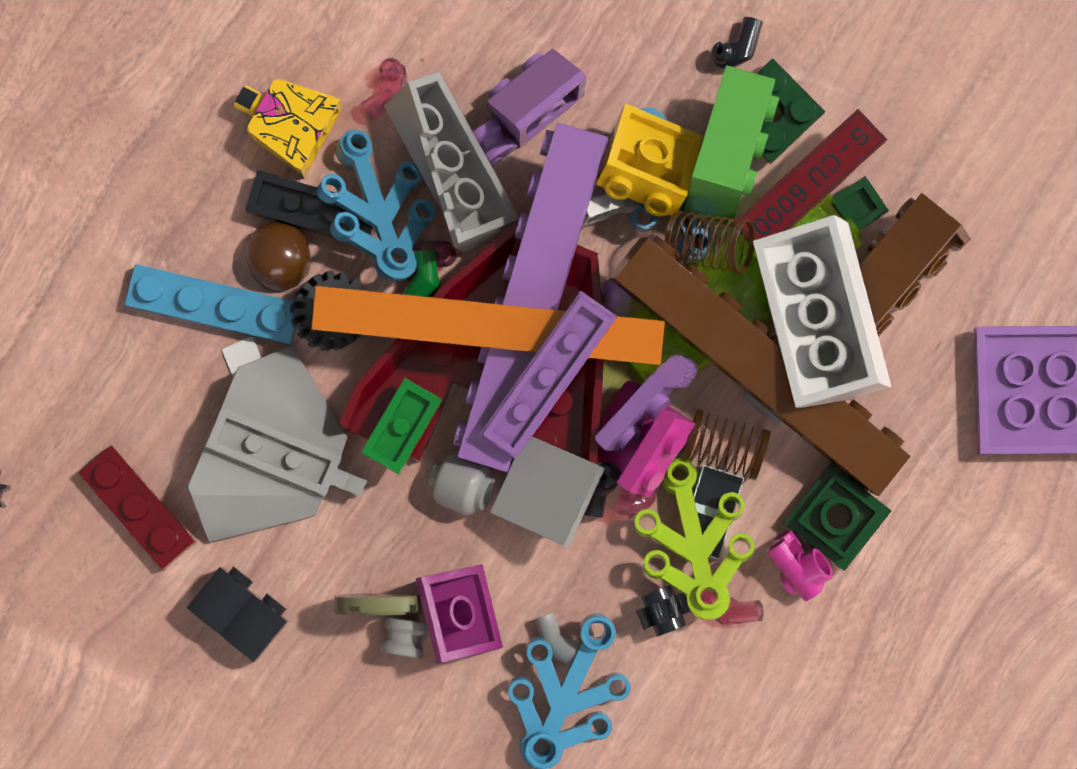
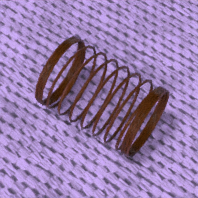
(732, 241)
(758, 457)

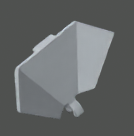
(269, 451)

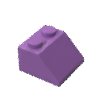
(536, 96)

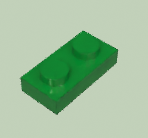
(401, 426)

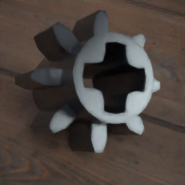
(663, 611)

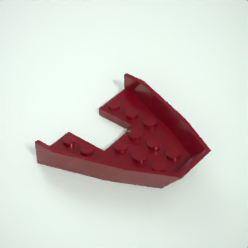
(438, 365)

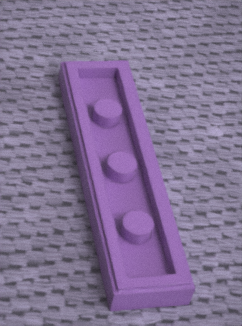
(548, 375)

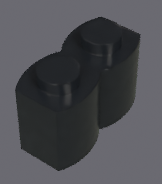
(239, 613)

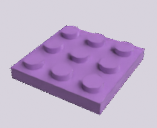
(1026, 390)

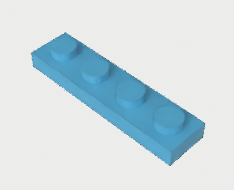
(211, 304)

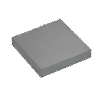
(547, 491)

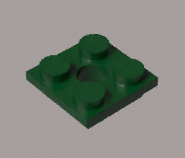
(797, 108)
(811, 521)

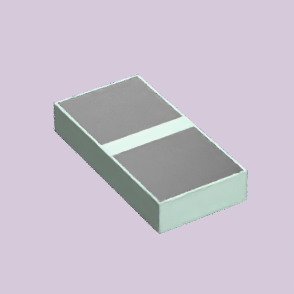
(708, 492)

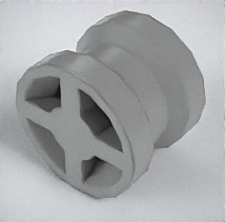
(403, 637)

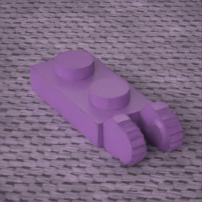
(646, 402)

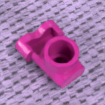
(800, 571)

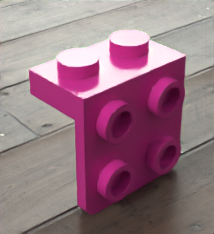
(650, 456)

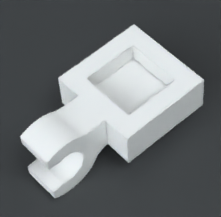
(603, 207)

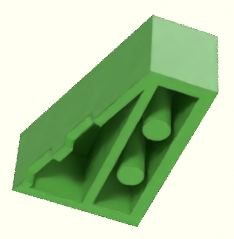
(731, 143)

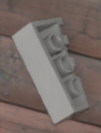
(451, 162)

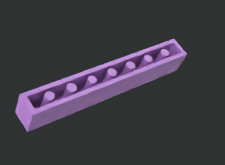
(536, 273)

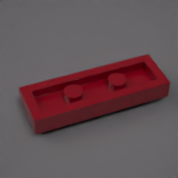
(137, 507)

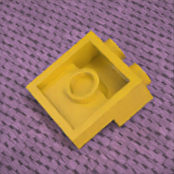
(649, 161)

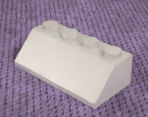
(821, 313)

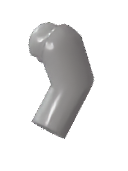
(563, 647)

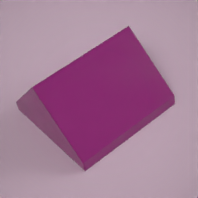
(459, 613)

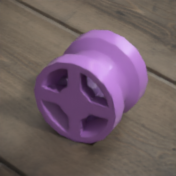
(494, 142)

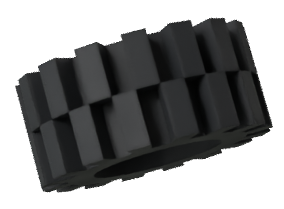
(304, 306)

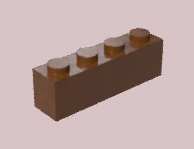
(906, 254)

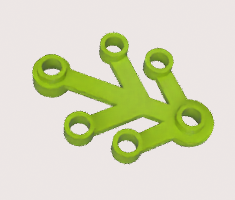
(695, 546)

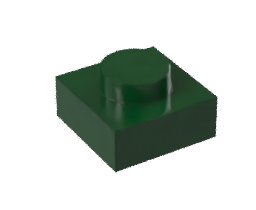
(860, 203)

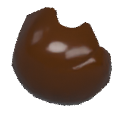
(278, 256)

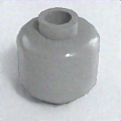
(461, 485)

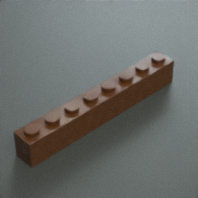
(755, 362)

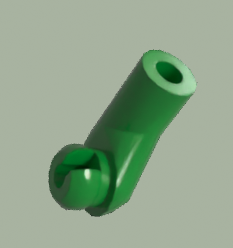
(426, 280)

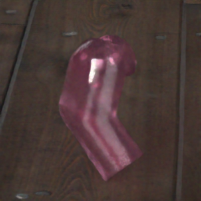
(392, 79)
(632, 504)

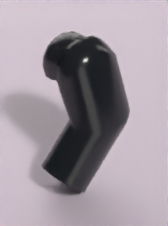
(740, 49)
(605, 486)

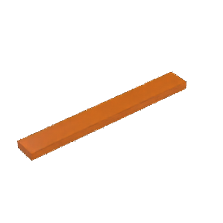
(473, 323)

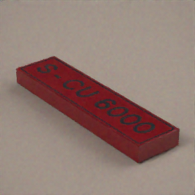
(814, 177)

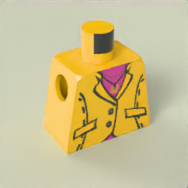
(289, 121)

